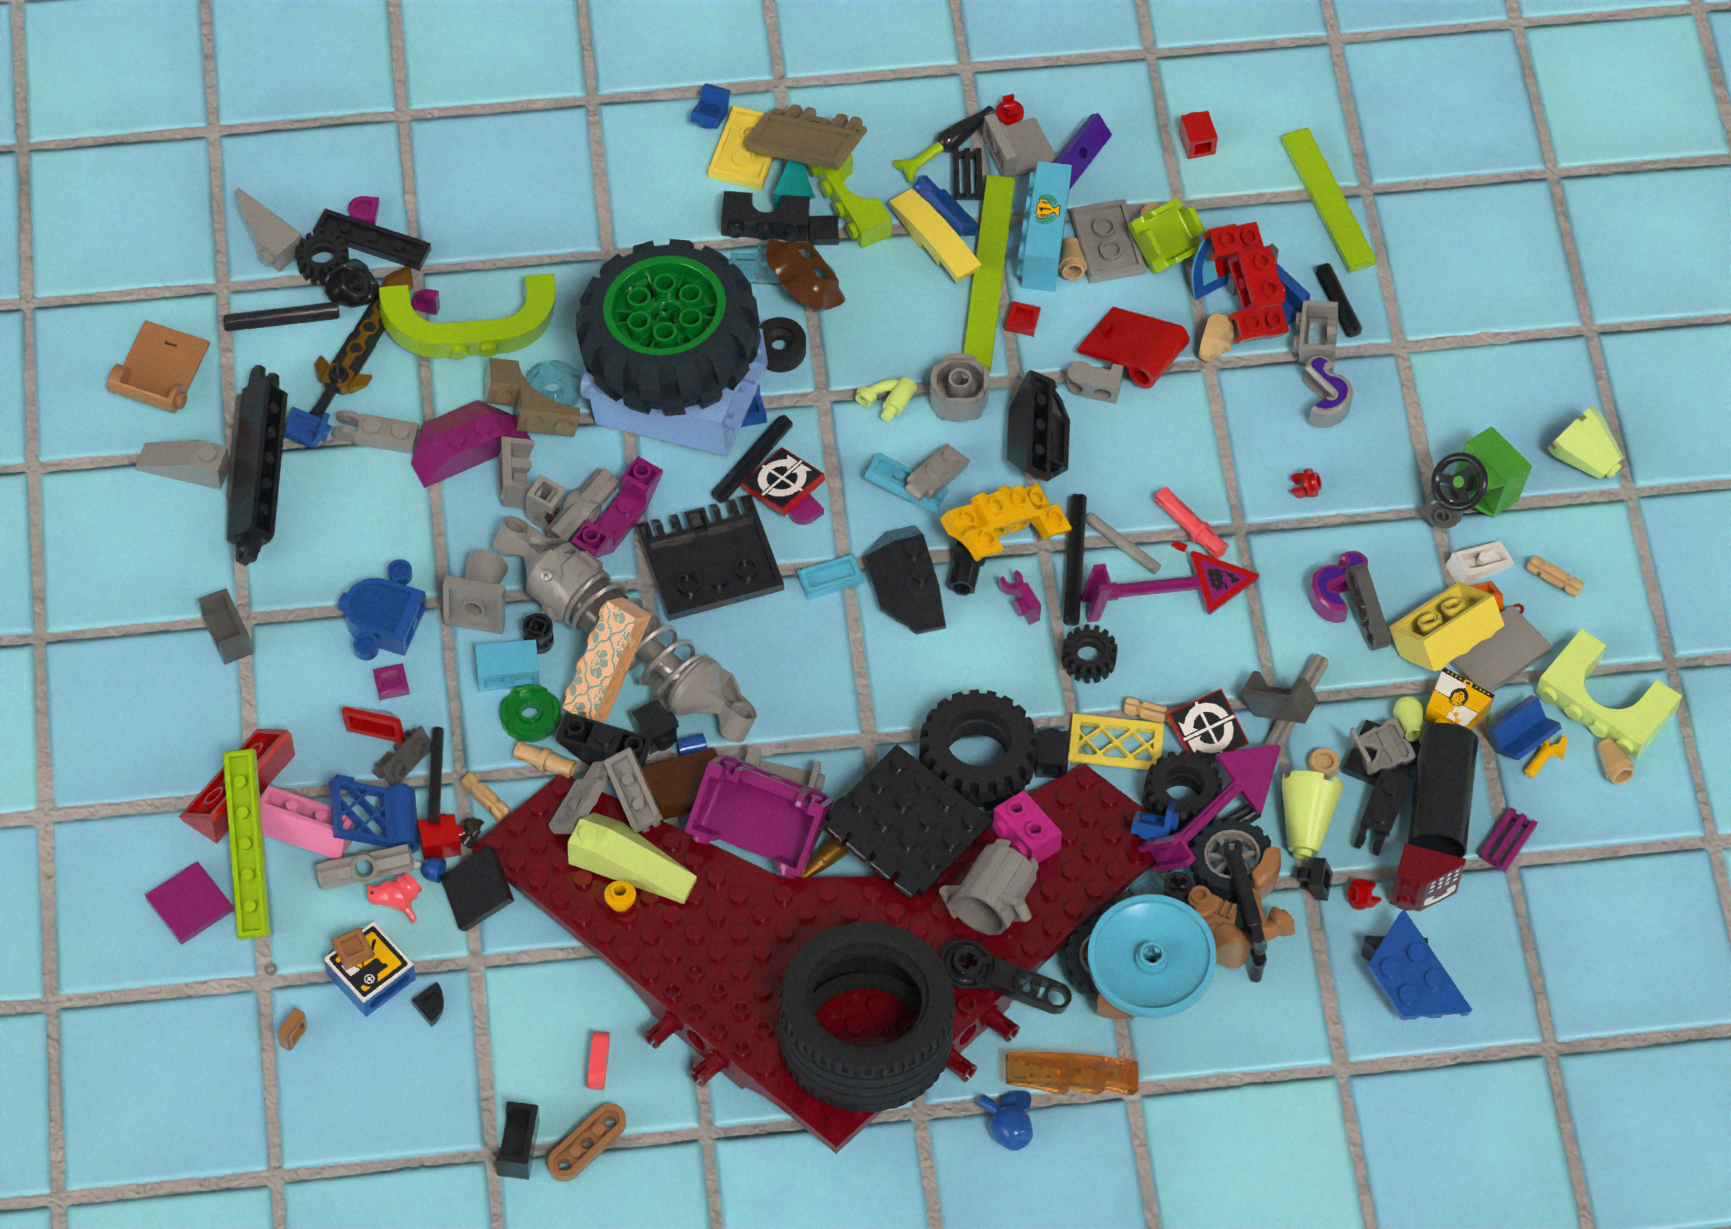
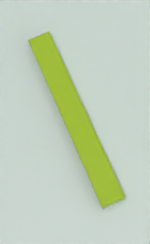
(988, 280)

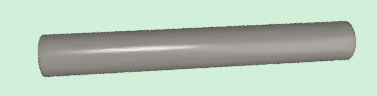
(1123, 543)

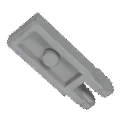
(377, 431)

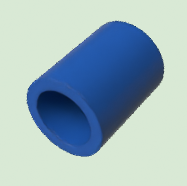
(691, 744)

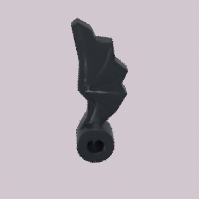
(472, 828)

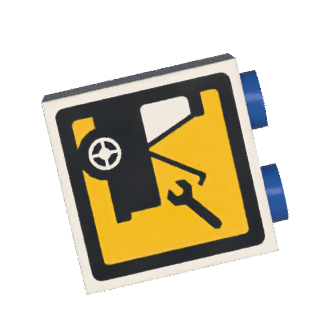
(376, 979)

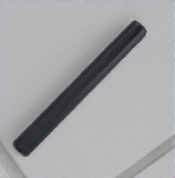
(1075, 555)

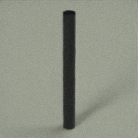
(435, 778)

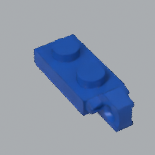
(946, 206)

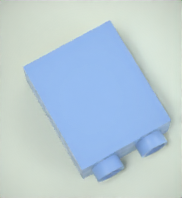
(706, 429)

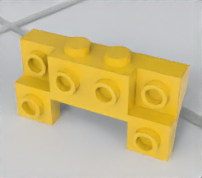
(1002, 514)

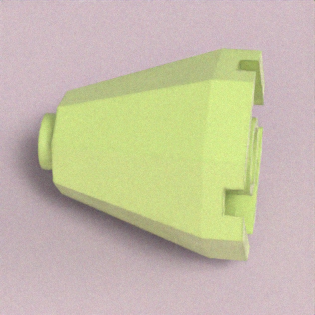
(1589, 445)

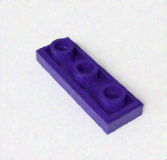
(1084, 146)

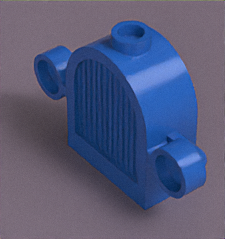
(383, 612)

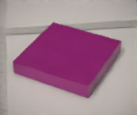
(189, 903)

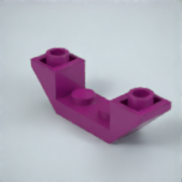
(623, 513)

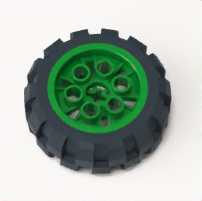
(669, 374)

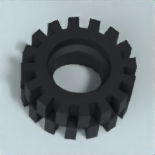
(319, 244)
(1093, 639)

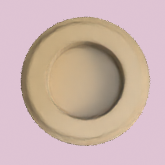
(1324, 761)

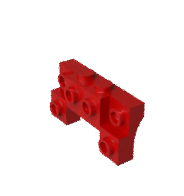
(1255, 281)

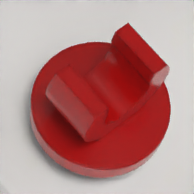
(1009, 110)
(1310, 484)
(1360, 894)

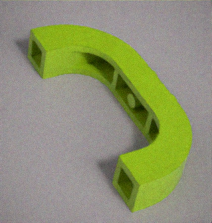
(470, 337)

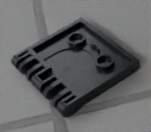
(710, 561)

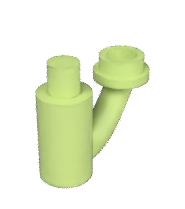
(900, 395)

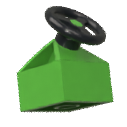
(1486, 476)

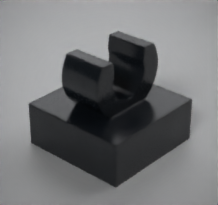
(1316, 879)

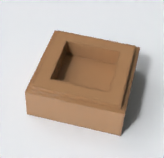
(352, 948)
(292, 1029)

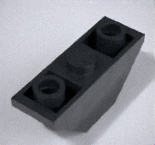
(598, 741)

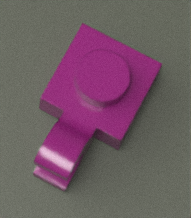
(1025, 601)

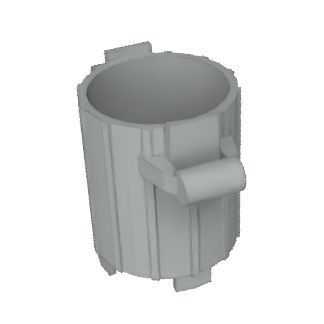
(993, 890)

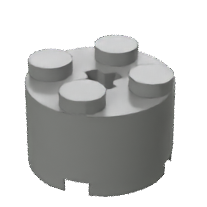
(959, 388)

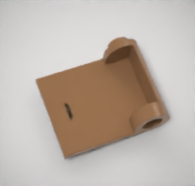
(159, 367)

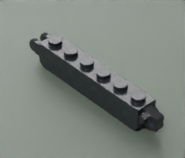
(257, 465)

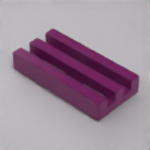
(1520, 820)

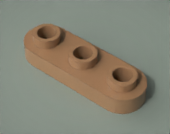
(591, 1131)

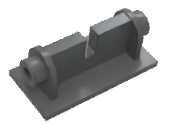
(407, 755)

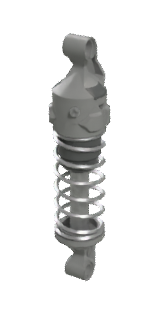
(574, 590)

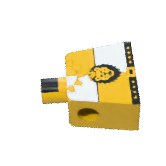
(1458, 701)

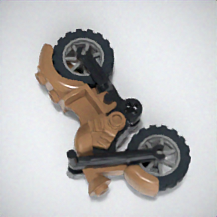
(1235, 926)

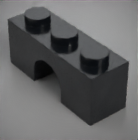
(787, 222)

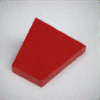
(373, 723)

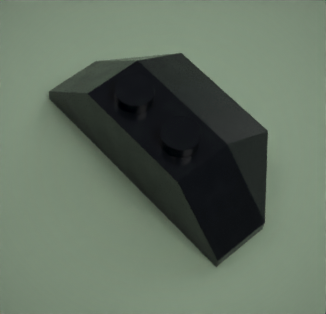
(1038, 428)
(906, 580)

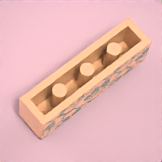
(606, 659)

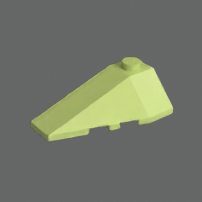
(623, 855)

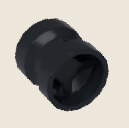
(539, 627)

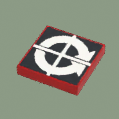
(783, 481)
(1207, 726)

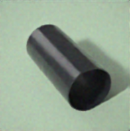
(1443, 789)

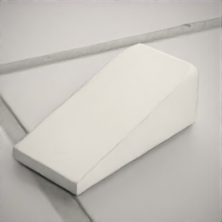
(1479, 562)

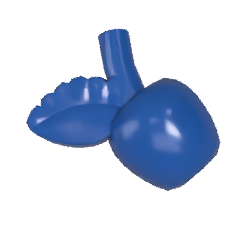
(1010, 1120)

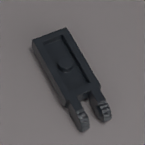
(1382, 808)

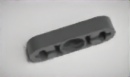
(1367, 606)

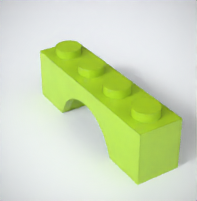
(864, 217)

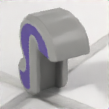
(1331, 388)

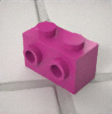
(1027, 827)

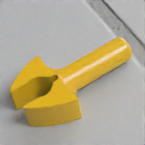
(1543, 755)

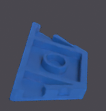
(1413, 975)

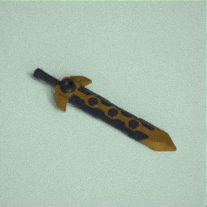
(343, 372)

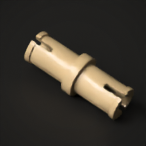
(544, 759)

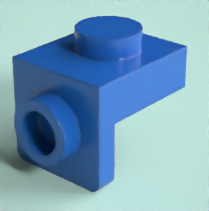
(712, 106)
(306, 427)
(1155, 826)

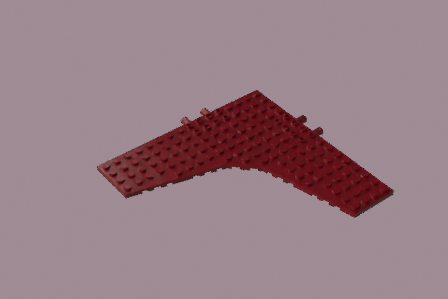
(720, 957)

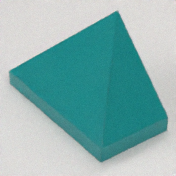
(793, 182)

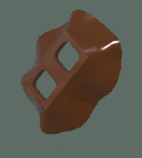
(798, 276)

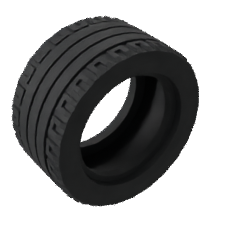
(868, 958)

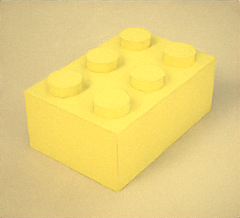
(1447, 626)

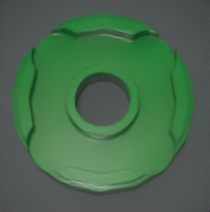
(533, 728)

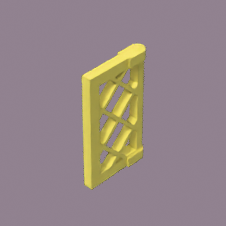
(1102, 724)

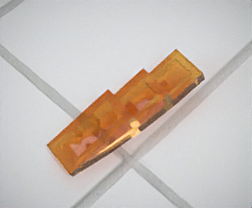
(1071, 1071)

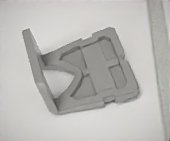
(1389, 744)

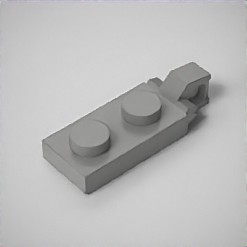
(580, 799)

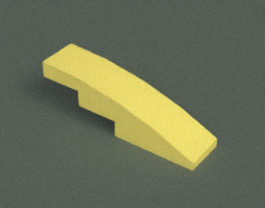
(934, 234)

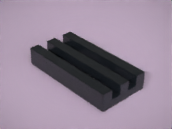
(967, 155)

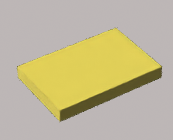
(732, 161)

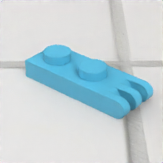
(894, 477)

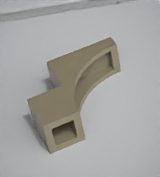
(533, 411)

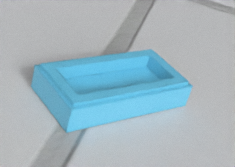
(830, 576)

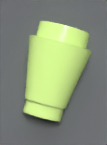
(1410, 717)

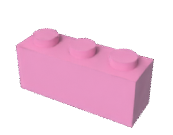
(302, 823)

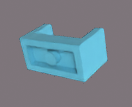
(507, 665)

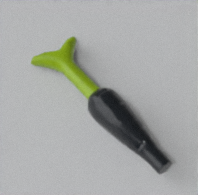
(946, 140)

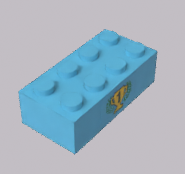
(1044, 226)

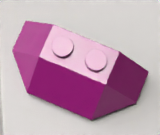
(461, 441)

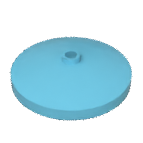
(1156, 930)

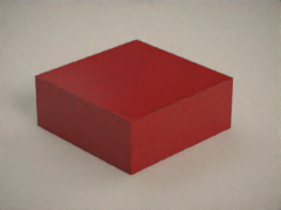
(1023, 318)

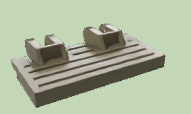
(806, 137)

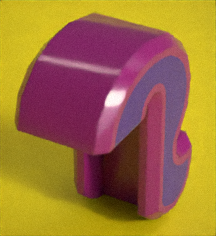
(1329, 583)

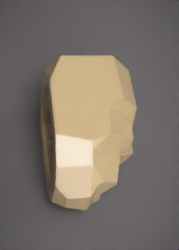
(1217, 337)

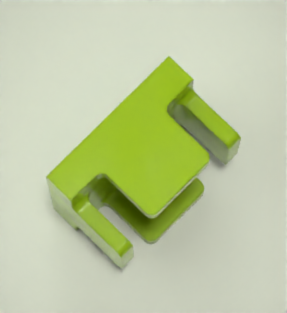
(1167, 234)

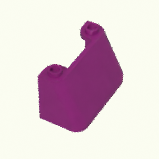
(759, 813)

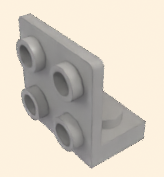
(1016, 146)

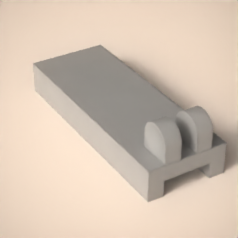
(633, 790)

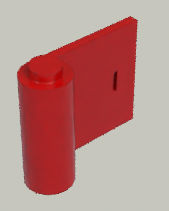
(1136, 342)

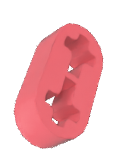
(598, 1060)

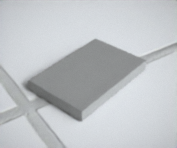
(1107, 241)
(1504, 654)

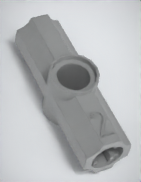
(583, 505)
(345, 871)

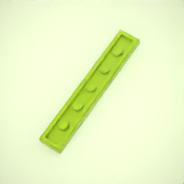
(1328, 200)
(246, 844)

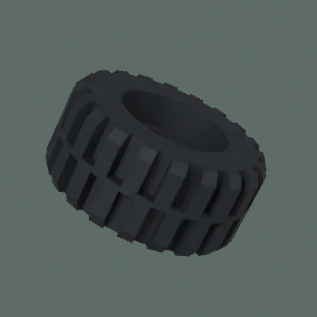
(986, 716)

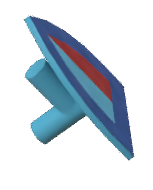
(1208, 274)

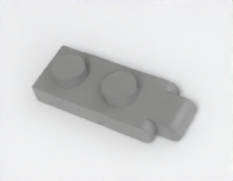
(936, 473)

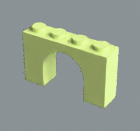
(1628, 727)

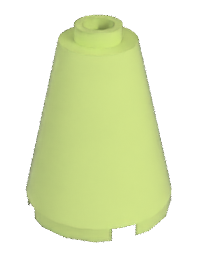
(1308, 810)

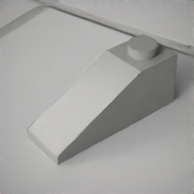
(271, 235)
(186, 461)

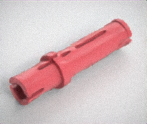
(1200, 531)

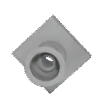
(478, 598)

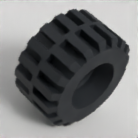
(1181, 771)

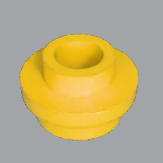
(622, 902)

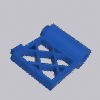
(395, 817)

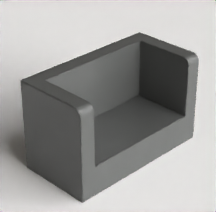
(225, 626)
(1277, 702)

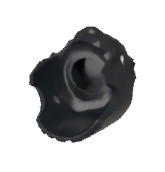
(351, 284)

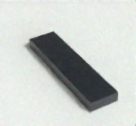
(375, 239)

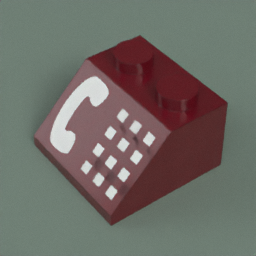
(1425, 878)

